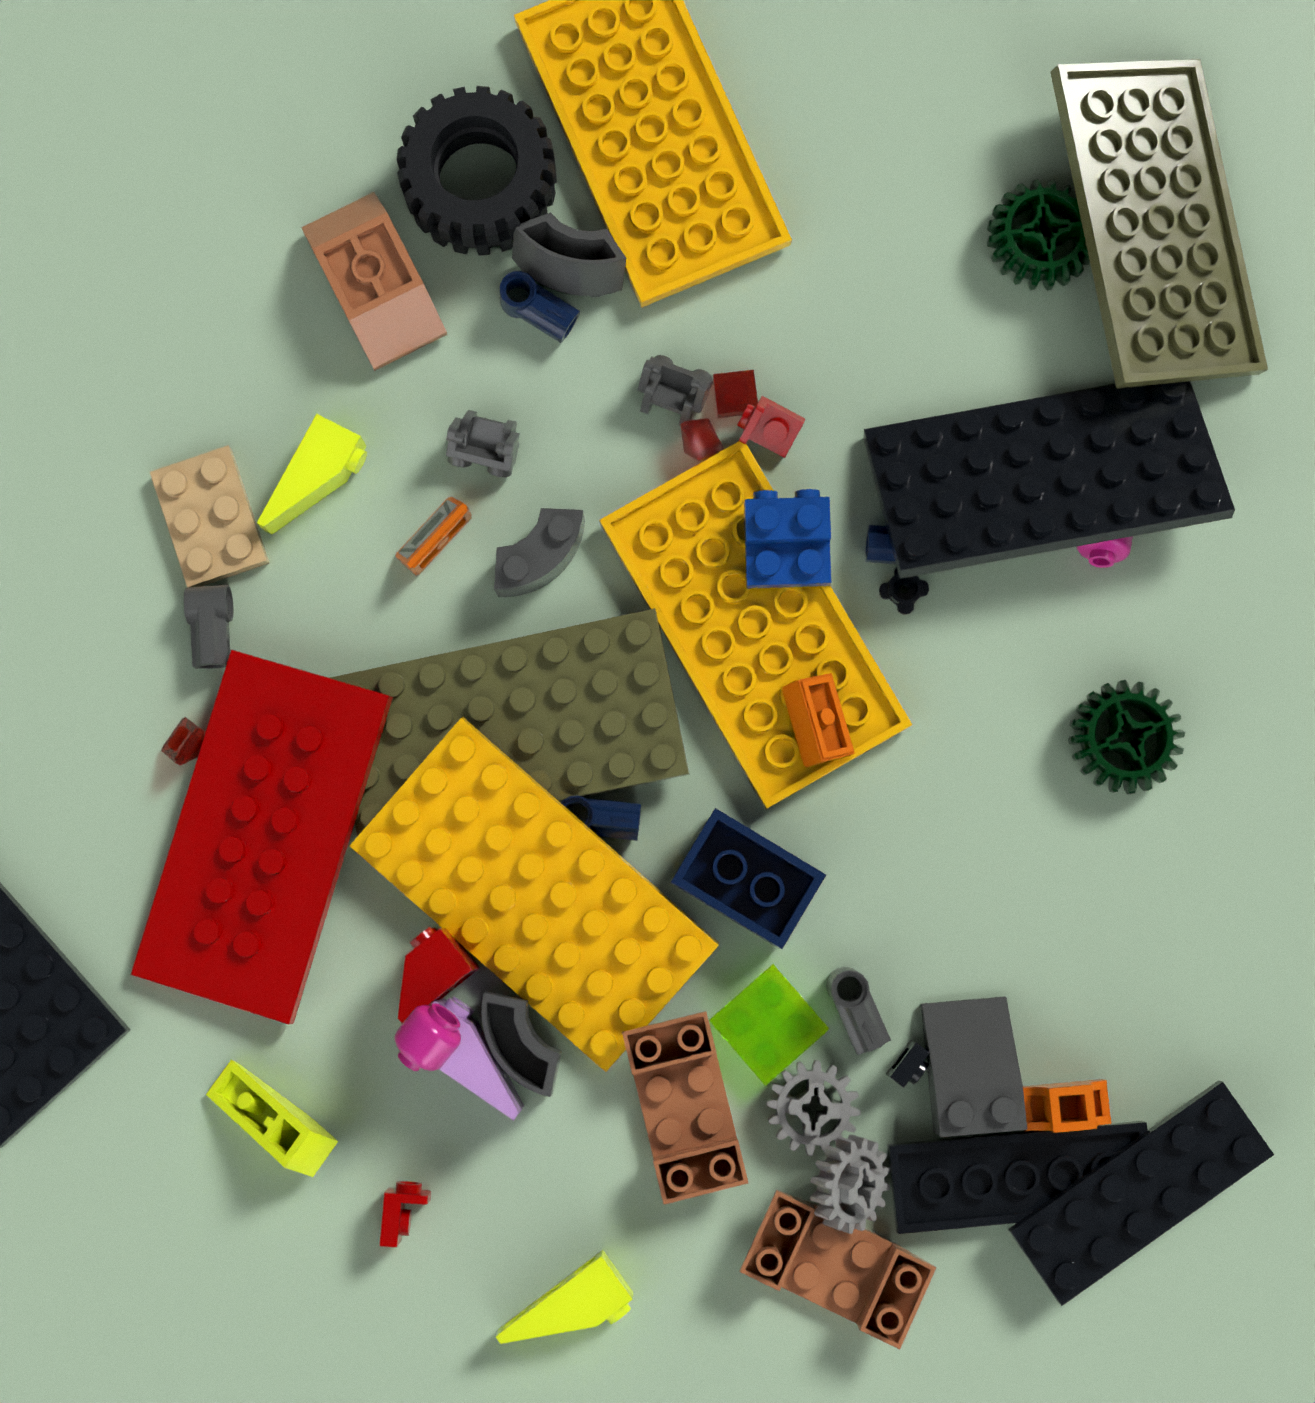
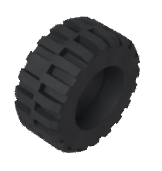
(468, 121)

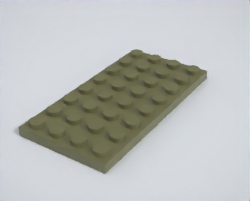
(1158, 222)
(568, 705)

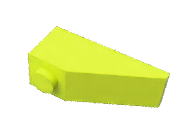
(316, 469)
(272, 1120)
(576, 1303)

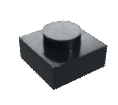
(909, 1065)

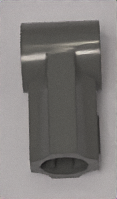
(208, 614)
(858, 1012)

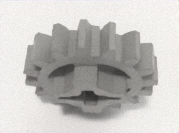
(793, 1106)
(850, 1183)

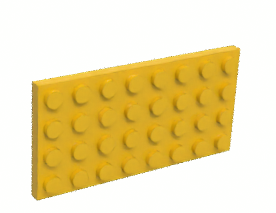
(653, 139)
(746, 643)
(534, 893)

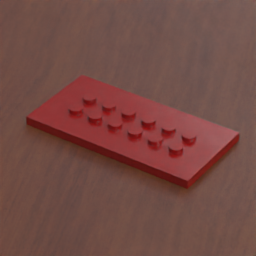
(262, 837)

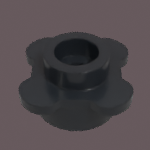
(904, 601)

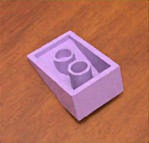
(475, 1065)

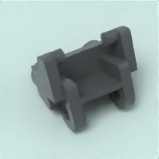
(673, 387)
(483, 443)

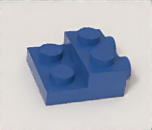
(787, 540)

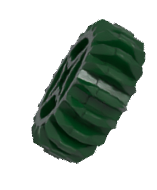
(1011, 242)
(1159, 724)

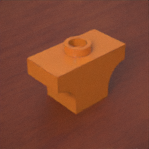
(1067, 1106)

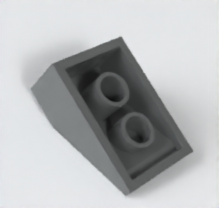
(972, 1067)

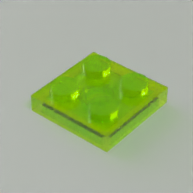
(769, 1024)

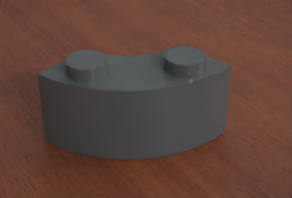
(568, 257)
(541, 554)
(517, 1045)

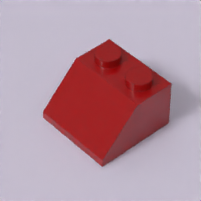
(433, 969)

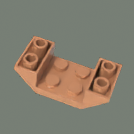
(375, 280)
(685, 1107)
(843, 1272)

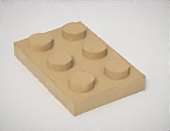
(209, 517)

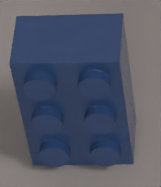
(748, 879)

